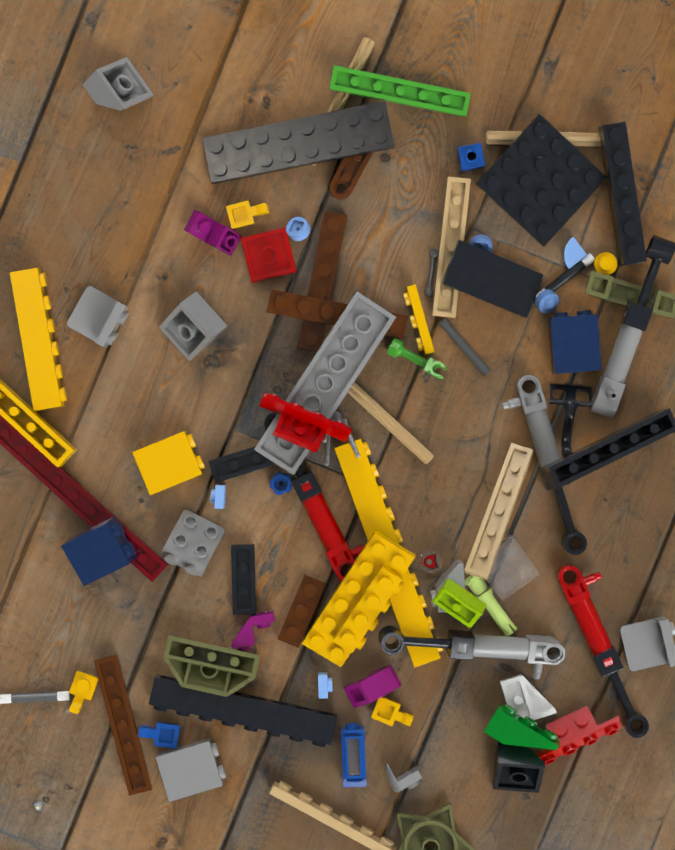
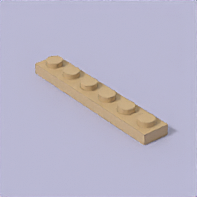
(452, 230)
(499, 511)
(325, 815)

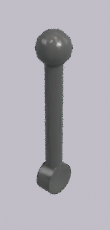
(433, 254)

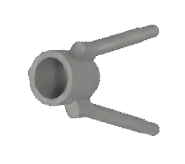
(326, 438)

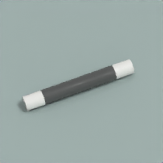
(34, 697)

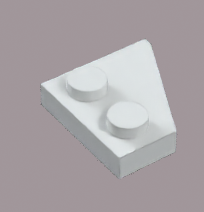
(525, 698)

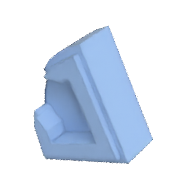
(573, 253)

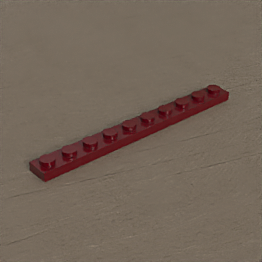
(75, 495)

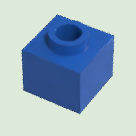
(469, 165)

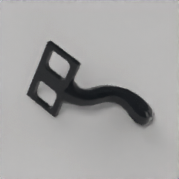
(570, 405)

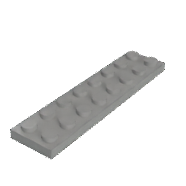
(330, 373)

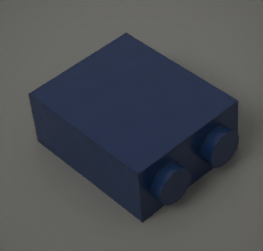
(574, 342)
(99, 551)

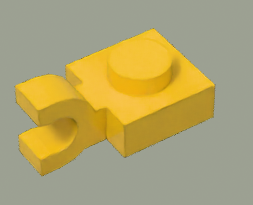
(243, 214)
(83, 688)
(388, 711)

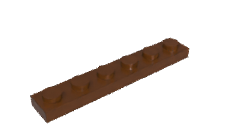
(323, 275)
(320, 310)
(123, 724)

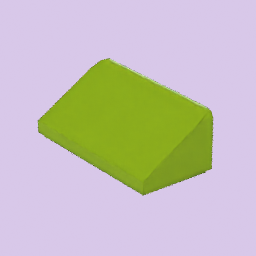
(459, 603)

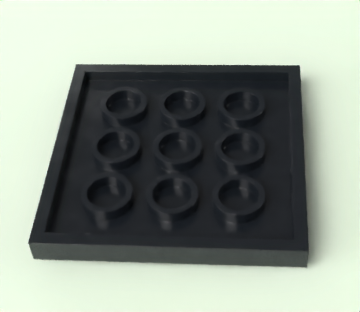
(541, 180)

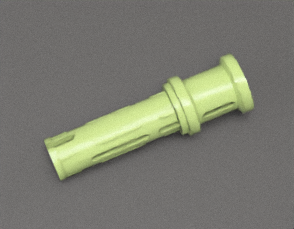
(485, 594)

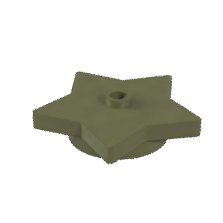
(435, 827)

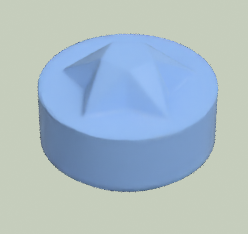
(298, 228)

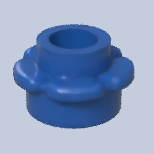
(274, 483)

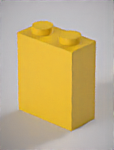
(169, 462)

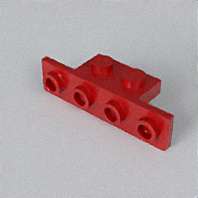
(301, 425)
(575, 731)

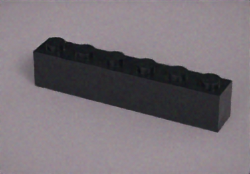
(622, 193)
(608, 449)

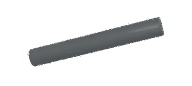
(464, 346)

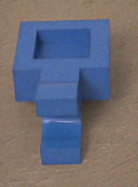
(164, 734)

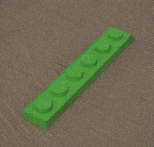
(399, 91)

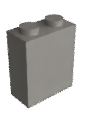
(191, 769)

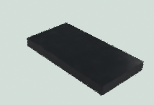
(492, 279)

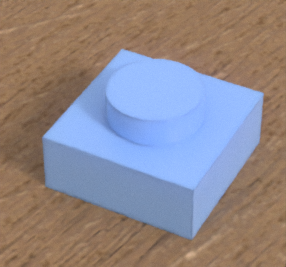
(218, 496)
(324, 685)

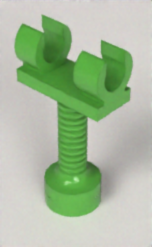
(397, 349)

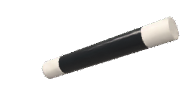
(569, 274)

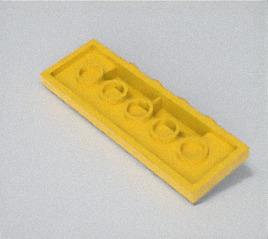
(359, 599)

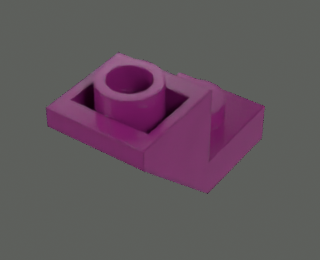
(212, 232)
(246, 635)
(372, 687)

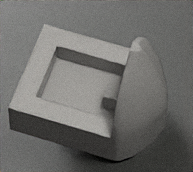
(408, 779)

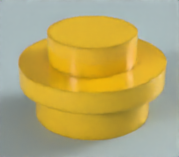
(605, 263)

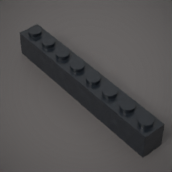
(245, 710)

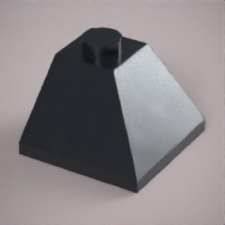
(517, 769)

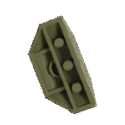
(209, 666)

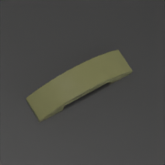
(620, 292)

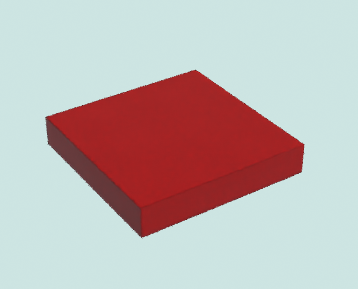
(268, 255)

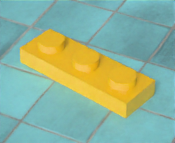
(418, 320)

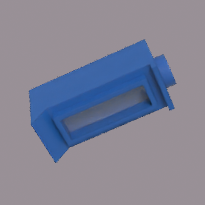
(353, 755)

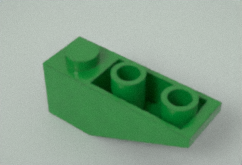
(519, 731)

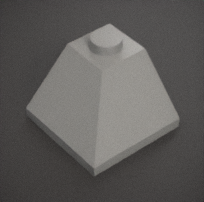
(117, 85)

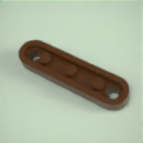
(348, 175)

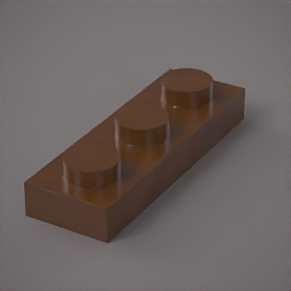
(301, 611)

